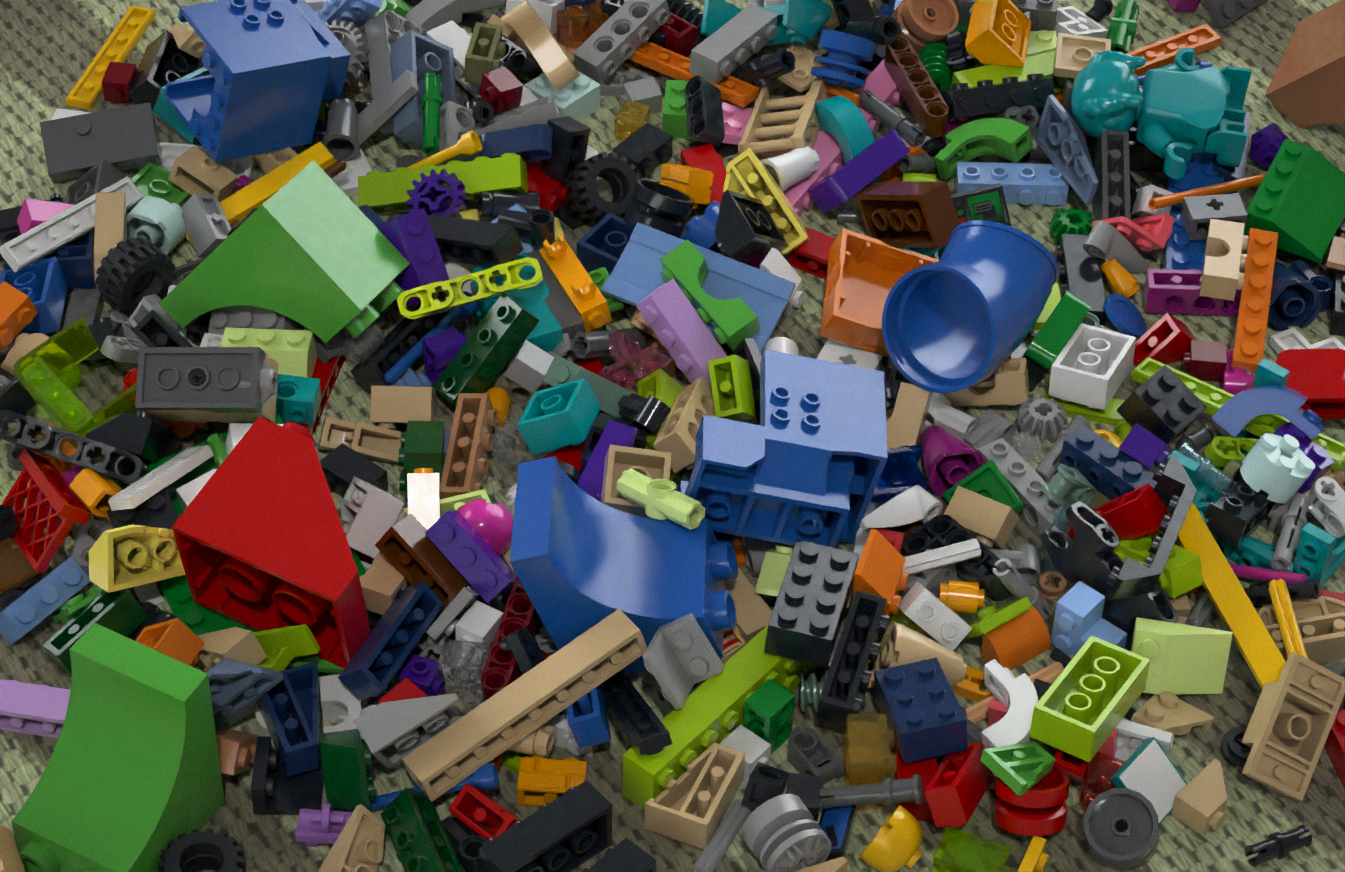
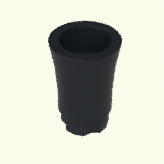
(878, 29)
(491, 203)

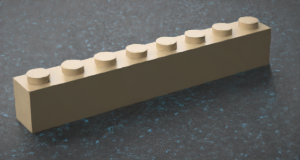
(525, 704)

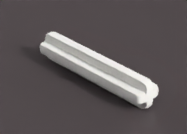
(942, 556)

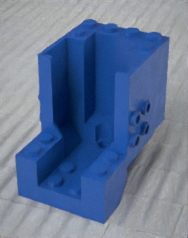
(266, 78)
(807, 462)

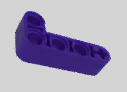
(858, 171)

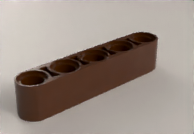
(916, 87)

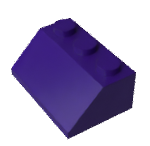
(416, 242)

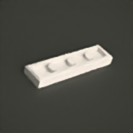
(160, 477)

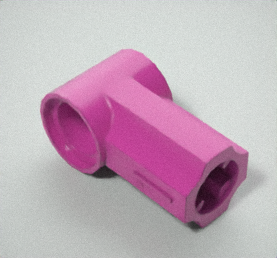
(1235, 379)

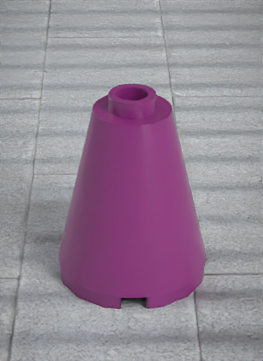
(947, 458)

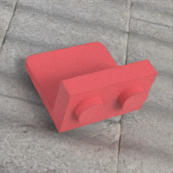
(1145, 232)

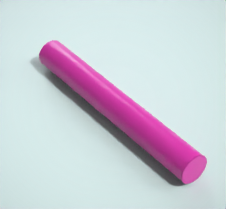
(1266, 574)

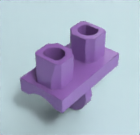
(320, 825)

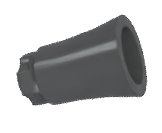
(342, 130)

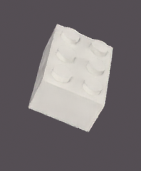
(1092, 366)

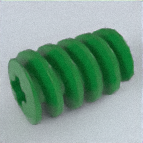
(934, 60)

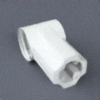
(943, 414)

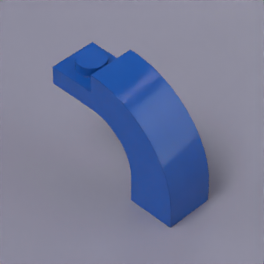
(1267, 400)

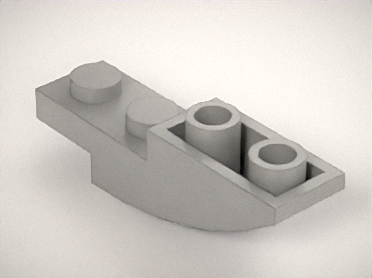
(434, 13)

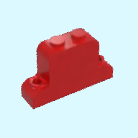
(1319, 377)

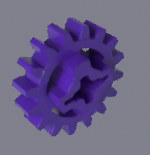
(434, 198)

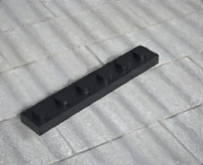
(635, 716)

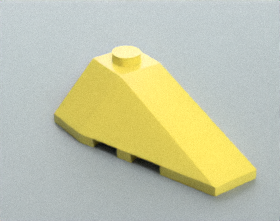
(133, 557)

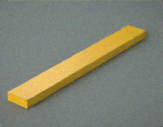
(1232, 601)

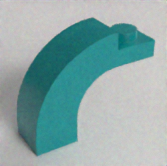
(846, 124)

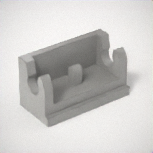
(205, 223)

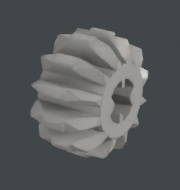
(1042, 418)

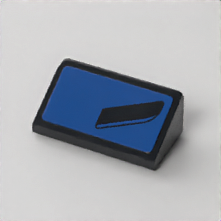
(838, 826)

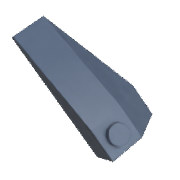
(1067, 149)

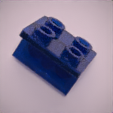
(900, 473)

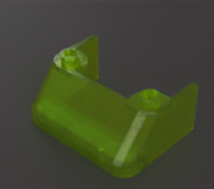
(52, 372)

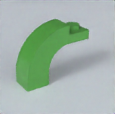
(983, 137)

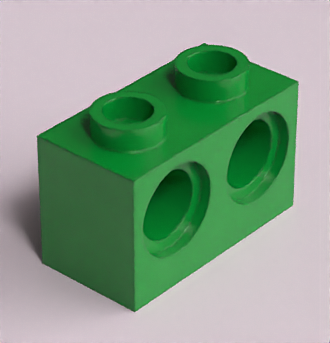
(770, 713)

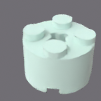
(158, 222)
(1276, 467)

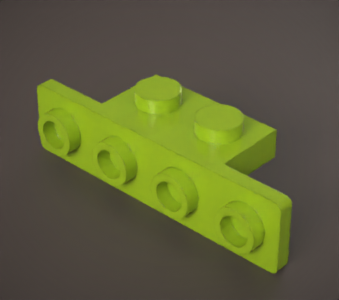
(284, 644)

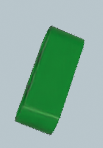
(1057, 330)

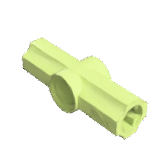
(660, 499)

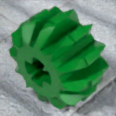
(1070, 222)

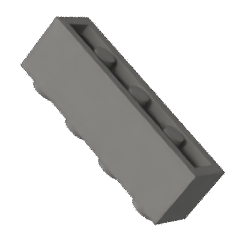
(733, 43)

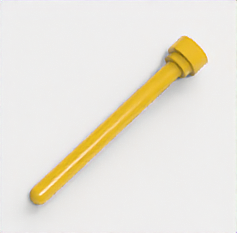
(468, 144)

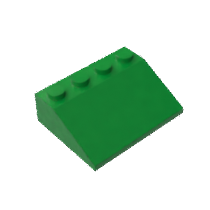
(1300, 201)

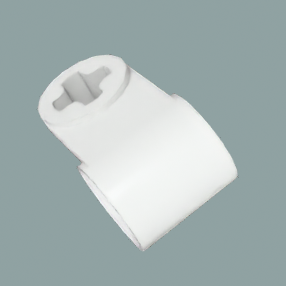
(1330, 507)

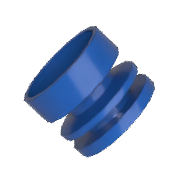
(843, 58)

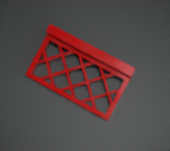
(55, 493)

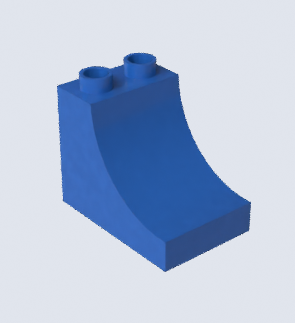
(591, 559)

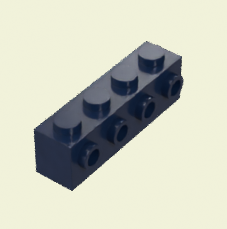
(1104, 464)
(391, 641)

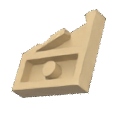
(1171, 715)

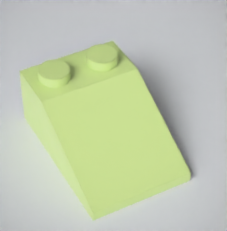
(1182, 656)

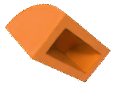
(1017, 640)

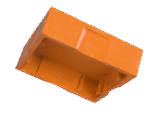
(857, 286)

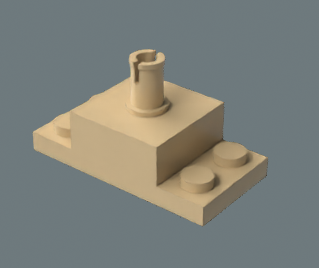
(1292, 726)

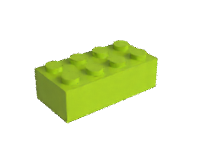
(1089, 698)

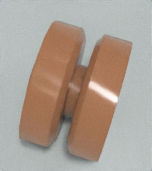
(926, 21)

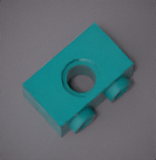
(298, 398)

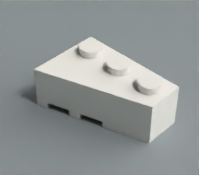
(368, 515)

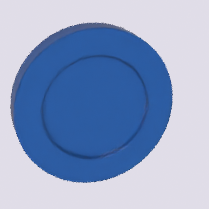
(1124, 315)

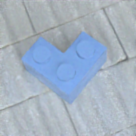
(1079, 617)

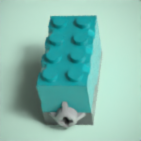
(549, 303)

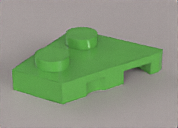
(1019, 764)

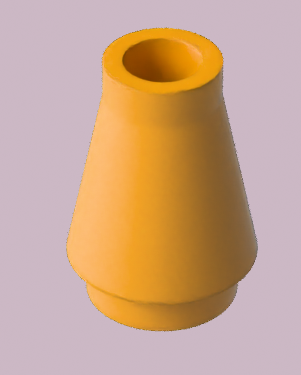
(1119, 278)

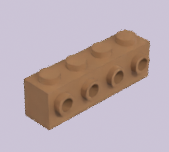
(468, 445)

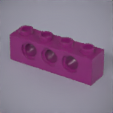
(1179, 293)

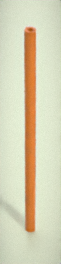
(1221, 188)

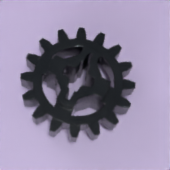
(957, 55)

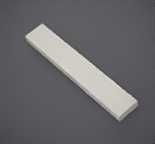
(62, 228)

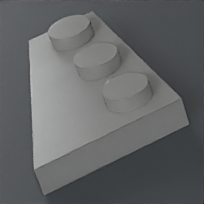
(453, 613)

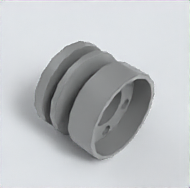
(785, 835)

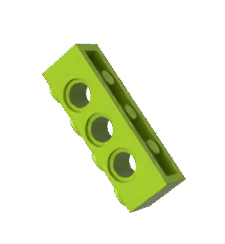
(1181, 569)

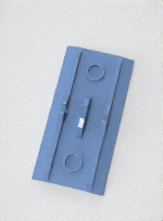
(640, 274)

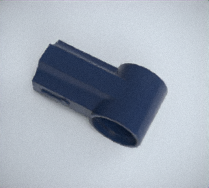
(1321, 282)

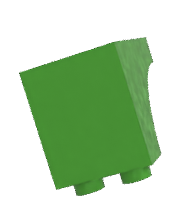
(299, 256)
(128, 764)

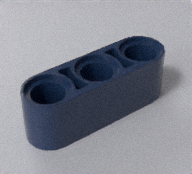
(530, 142)

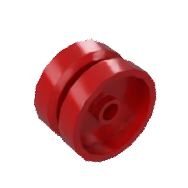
(1036, 812)

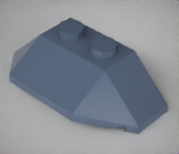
(236, 686)

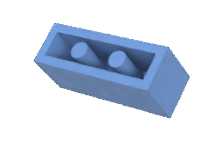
(42, 600)

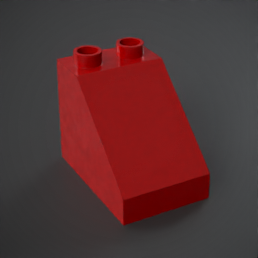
(271, 544)

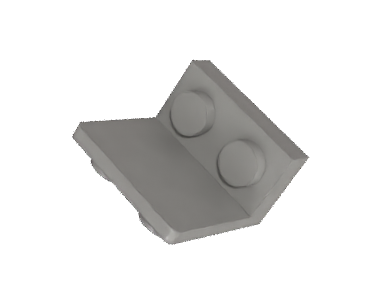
(680, 658)

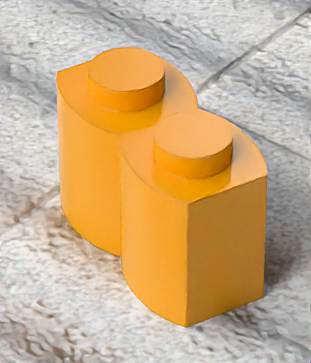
(94, 491)

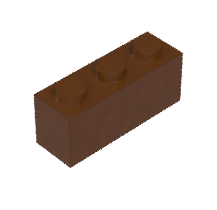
(420, 559)

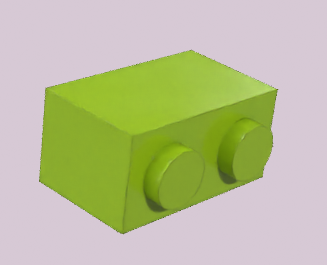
(732, 388)

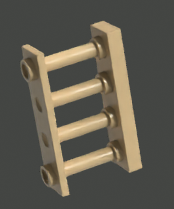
(802, 133)

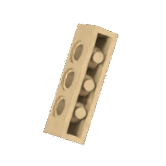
(683, 422)

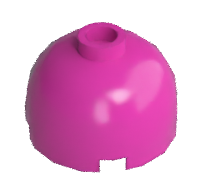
(491, 523)

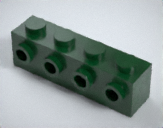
(485, 354)
(419, 834)

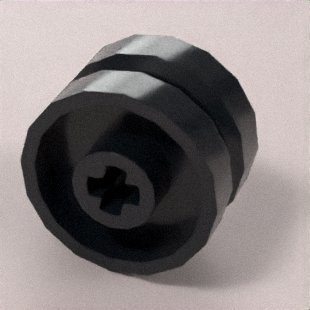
(659, 207)

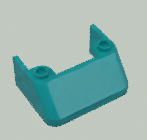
(796, 19)

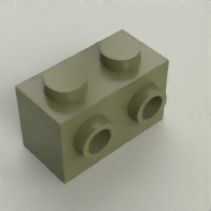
(484, 51)

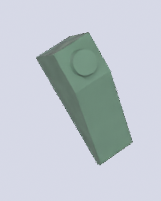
(606, 392)

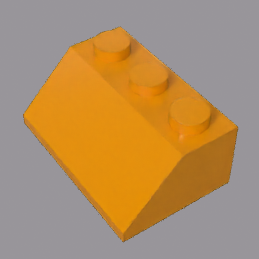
(998, 33)

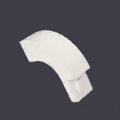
(1018, 697)

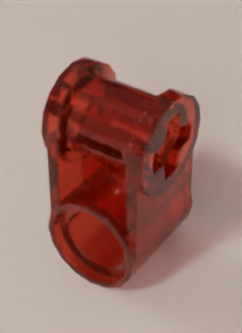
(1098, 778)

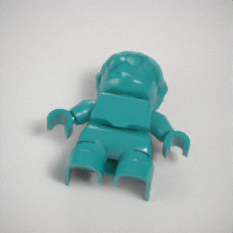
(1176, 109)

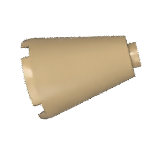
(907, 646)

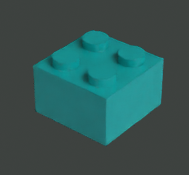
(559, 416)

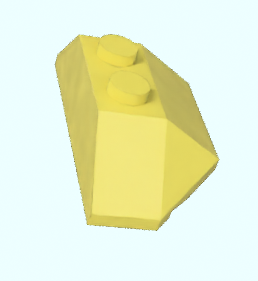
(751, 178)

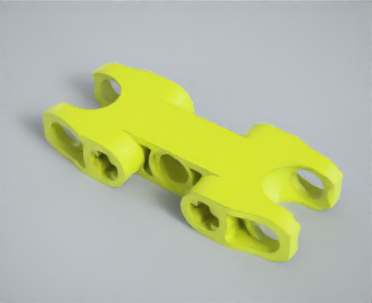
(453, 288)

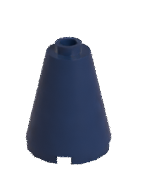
(1292, 299)

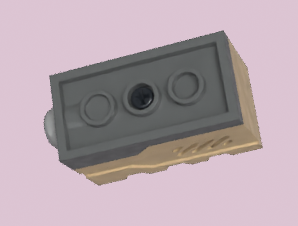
(206, 384)

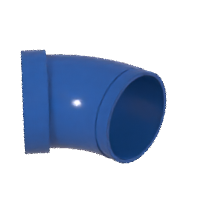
(970, 309)

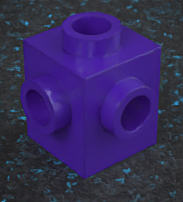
(1266, 145)
(424, 674)

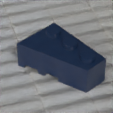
(293, 718)

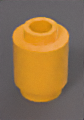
(501, 401)
(962, 596)

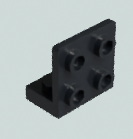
(275, 792)

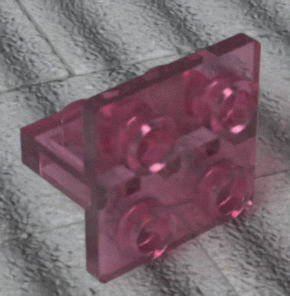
(632, 360)

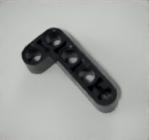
(945, 531)

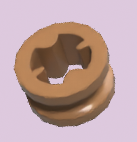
(1055, 579)

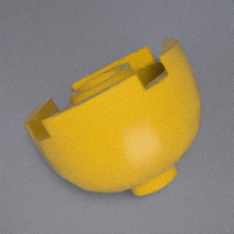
(895, 843)

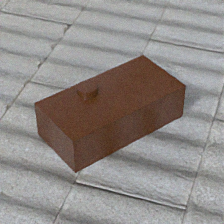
(908, 213)

